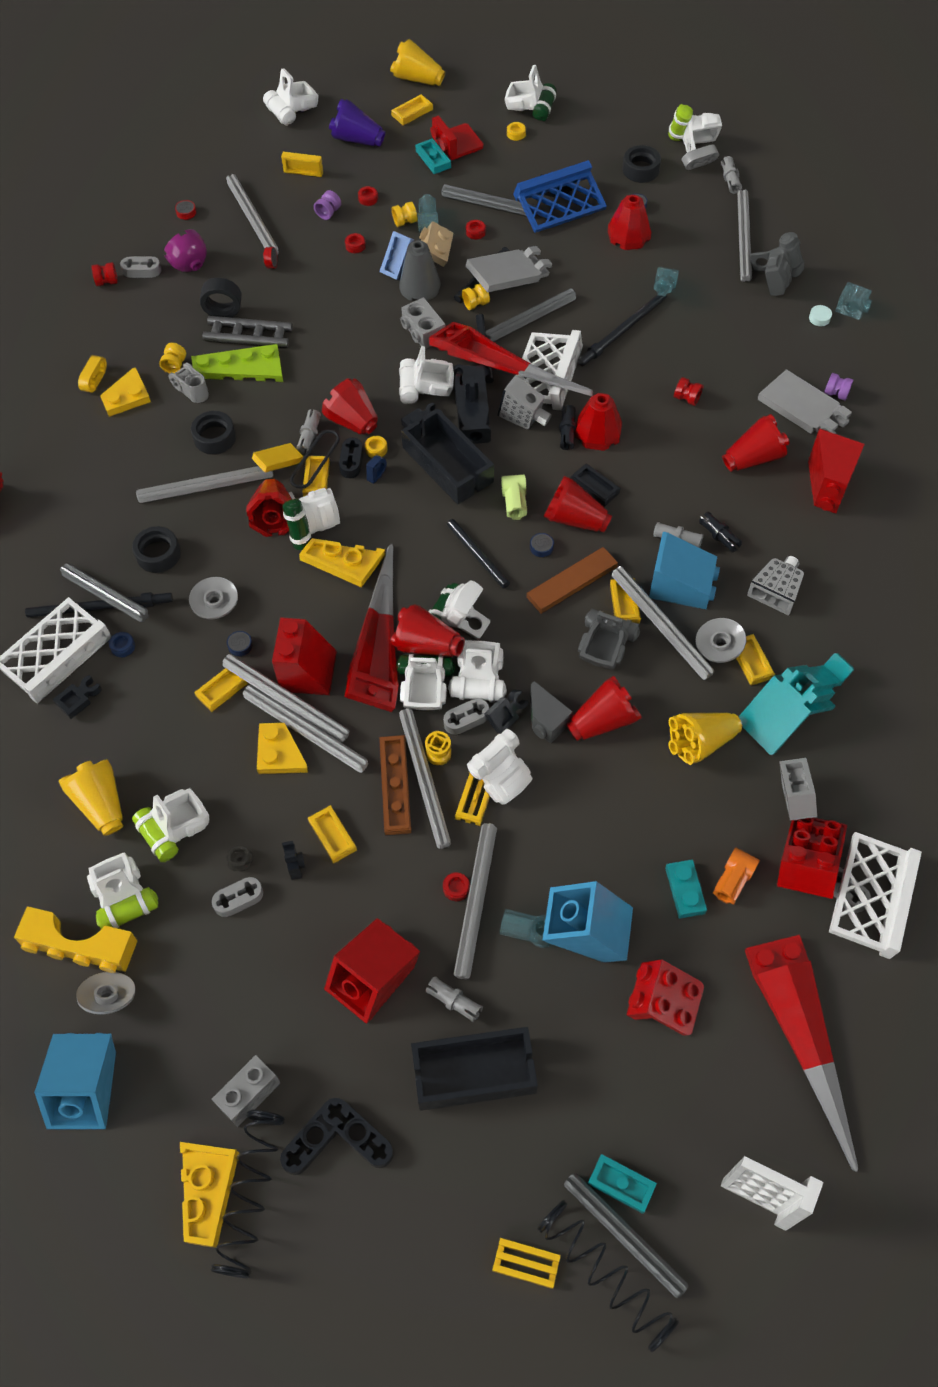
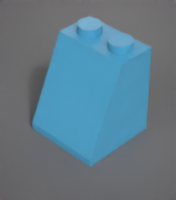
(684, 573)
(588, 921)
(76, 1081)

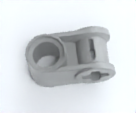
(190, 383)

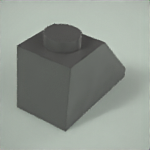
(547, 714)

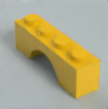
(108, 948)

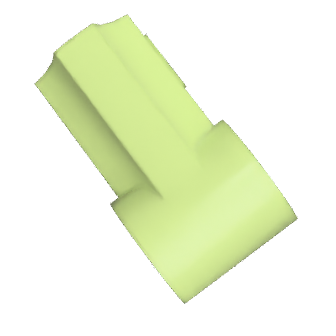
(514, 492)

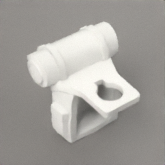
(290, 98)
(425, 377)
(479, 672)
(500, 768)

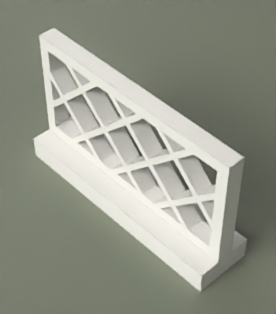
(564, 368)
(65, 659)
(899, 896)
(773, 1191)

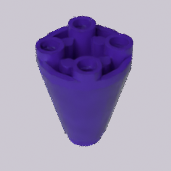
(355, 126)

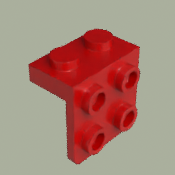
(456, 140)
(666, 996)

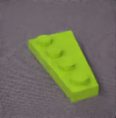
(249, 362)

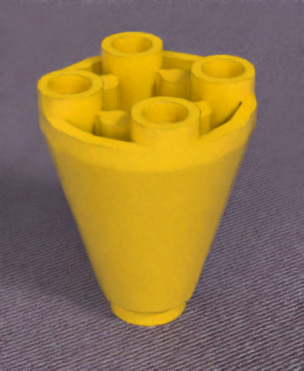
(416, 65)
(701, 734)
(95, 795)

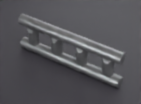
(239, 324)

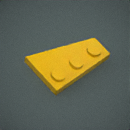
(345, 562)
(207, 1184)

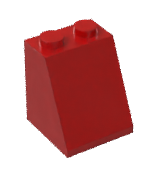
(832, 468)
(303, 658)
(370, 969)

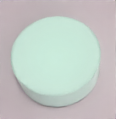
(820, 315)

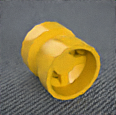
(404, 214)
(475, 296)
(173, 357)
(438, 754)

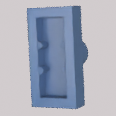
(395, 255)

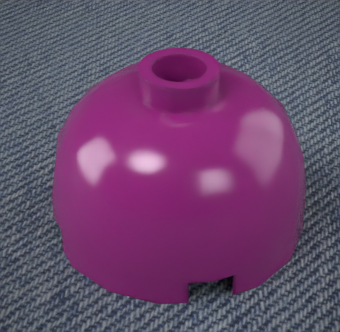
(186, 251)

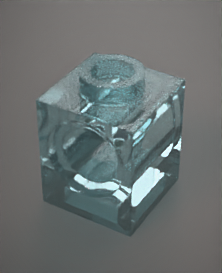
(854, 301)

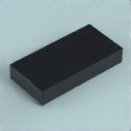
(596, 484)

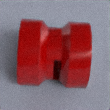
(109, 274)
(688, 391)

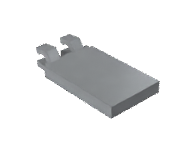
(509, 268)
(804, 404)

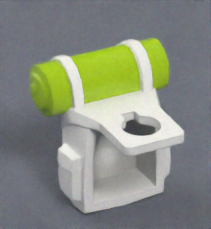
(694, 128)
(170, 821)
(119, 891)

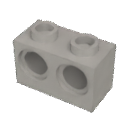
(421, 321)
(798, 789)
(246, 1090)

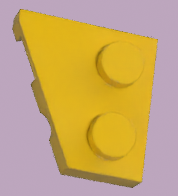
(125, 394)
(278, 751)

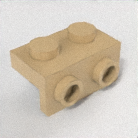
(438, 241)

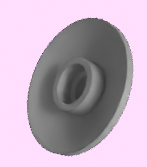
(213, 590)
(718, 631)
(105, 993)

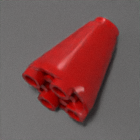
(757, 445)
(577, 508)
(425, 634)
(604, 711)

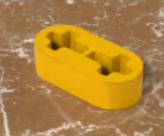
(92, 374)

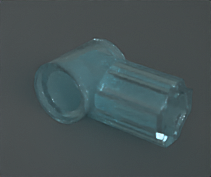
(427, 211)
(665, 280)
(523, 927)

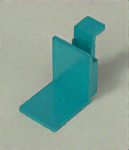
(791, 699)

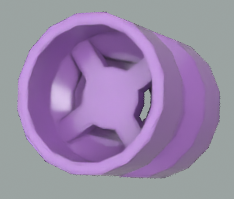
(327, 205)
(838, 386)

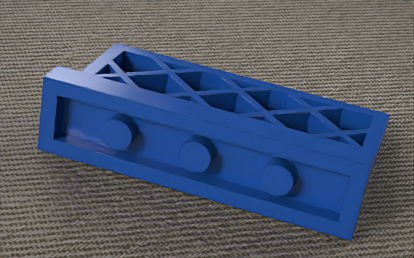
(550, 183)

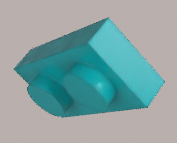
(433, 156)
(686, 889)
(622, 1183)

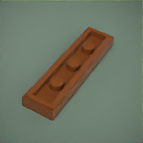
(572, 580)
(395, 785)

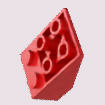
(812, 856)

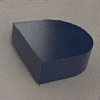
(375, 468)

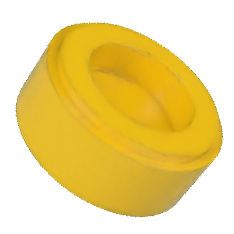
(516, 131)
(376, 446)

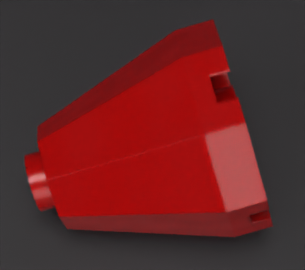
(630, 224)
(351, 407)
(599, 423)
(266, 508)

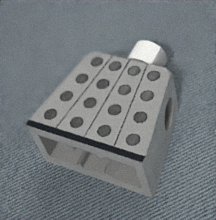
(522, 404)
(777, 584)

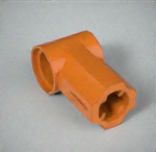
(738, 871)

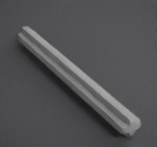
(250, 212)
(744, 235)
(201, 484)
(663, 623)
(286, 698)
(305, 728)
(425, 779)
(475, 902)

